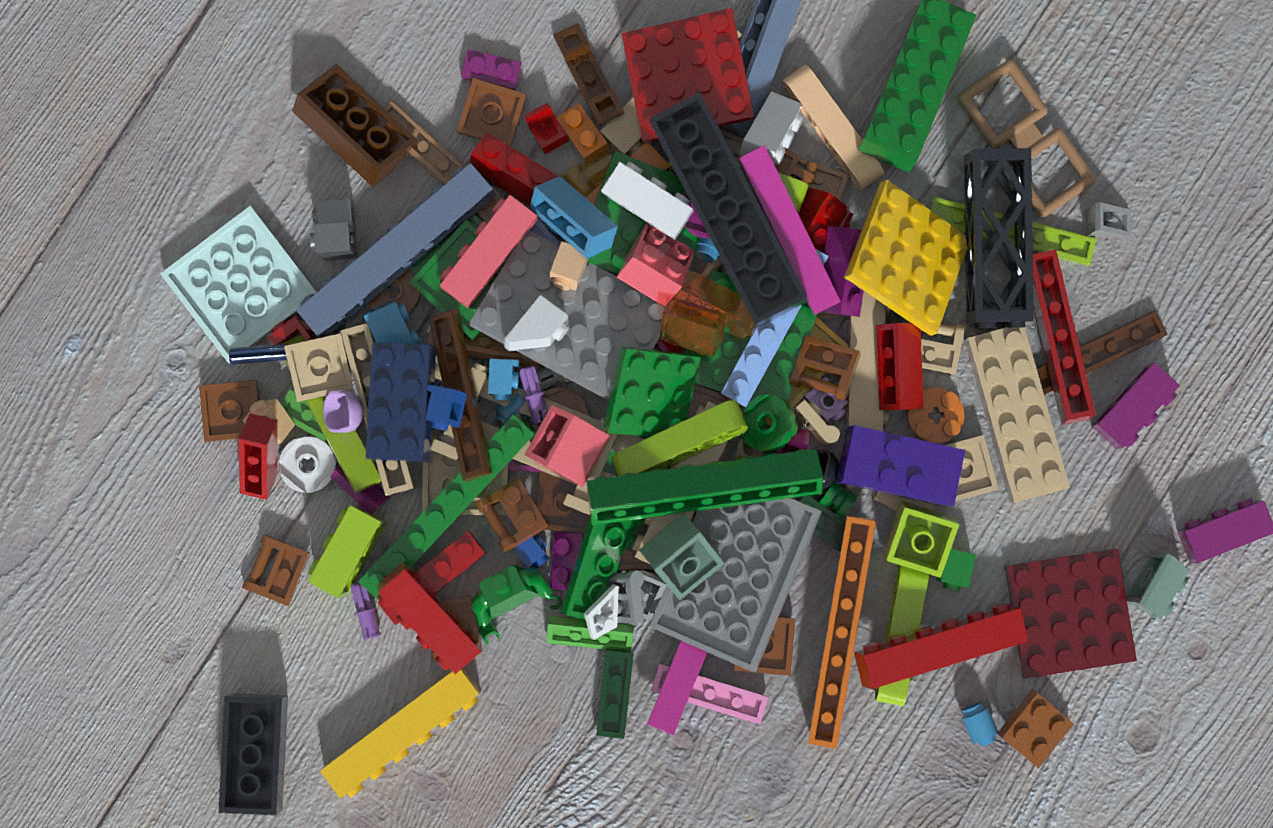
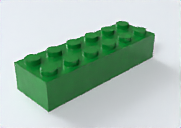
(917, 83)

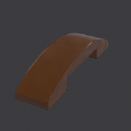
(588, 74)

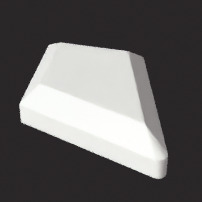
(603, 613)

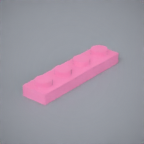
(720, 697)

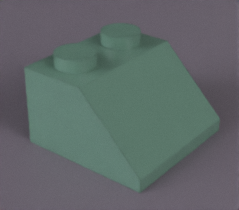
(681, 556)
(1158, 585)

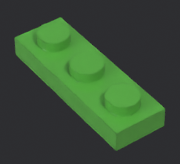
(576, 633)

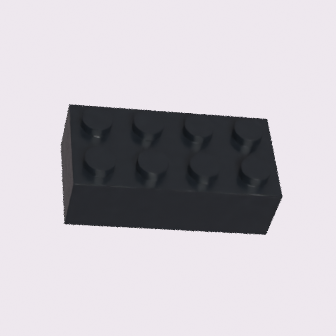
(253, 754)

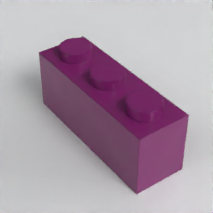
(840, 248)
(1136, 406)
(1226, 530)

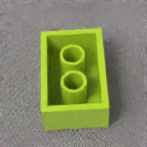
(346, 551)

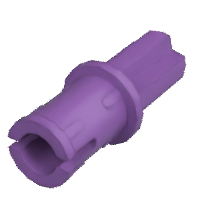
(533, 394)
(365, 611)

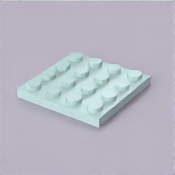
(238, 283)

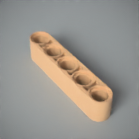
(832, 127)

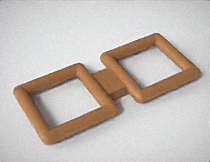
(1026, 135)

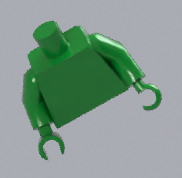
(505, 592)

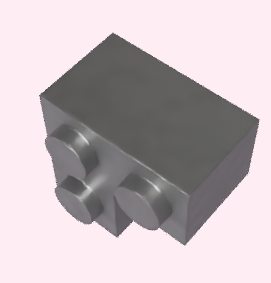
(334, 230)

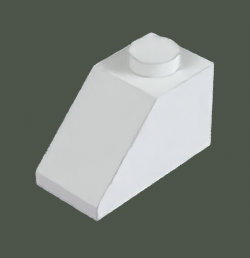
(538, 327)

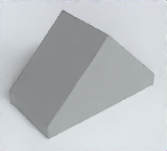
(1107, 221)
(651, 593)

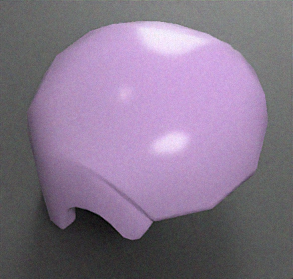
(342, 411)

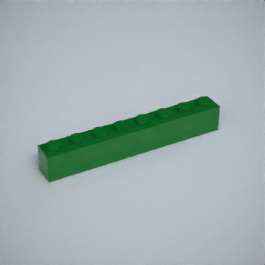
(704, 486)
(449, 504)

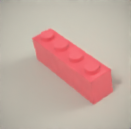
(488, 252)

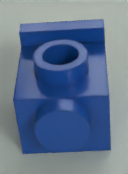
(445, 407)
(532, 551)

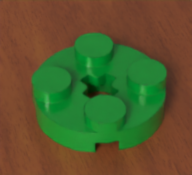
(782, 426)

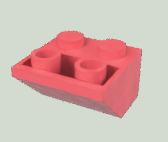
(656, 265)
(567, 445)

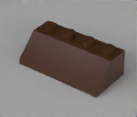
(353, 124)

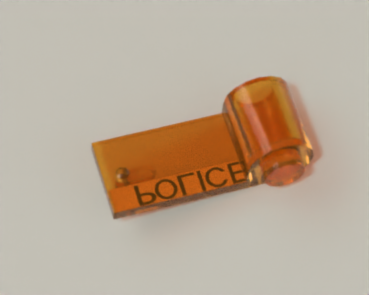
(716, 297)

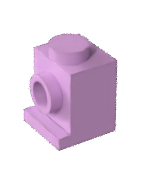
(833, 412)

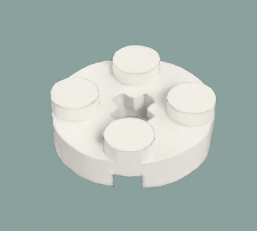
(291, 464)

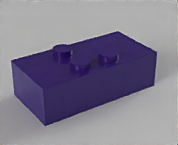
(900, 466)

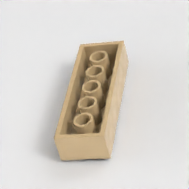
(1016, 413)

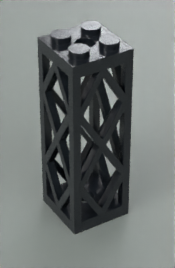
(1017, 214)

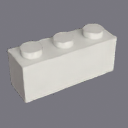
(773, 127)
(648, 199)

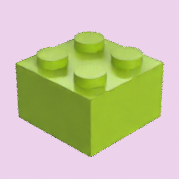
(920, 538)

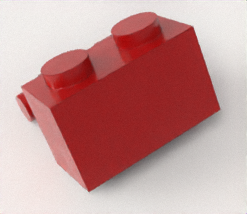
(820, 211)

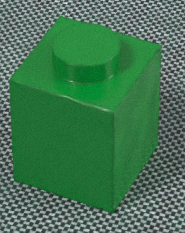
(957, 570)

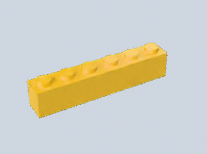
(400, 732)

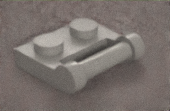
(629, 602)

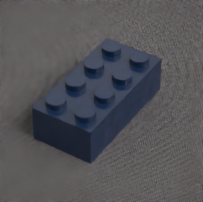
(400, 402)

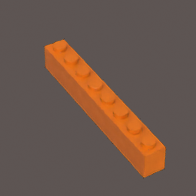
(842, 631)

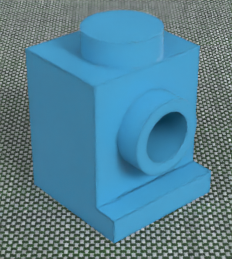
(503, 378)

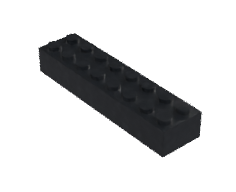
(728, 210)

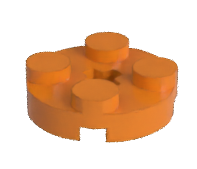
(948, 426)

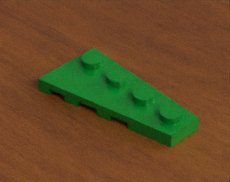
(596, 563)

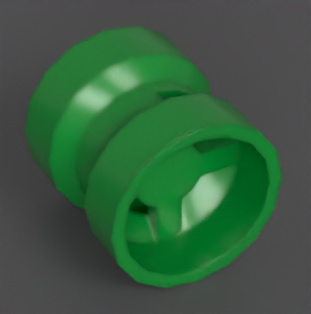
(839, 500)

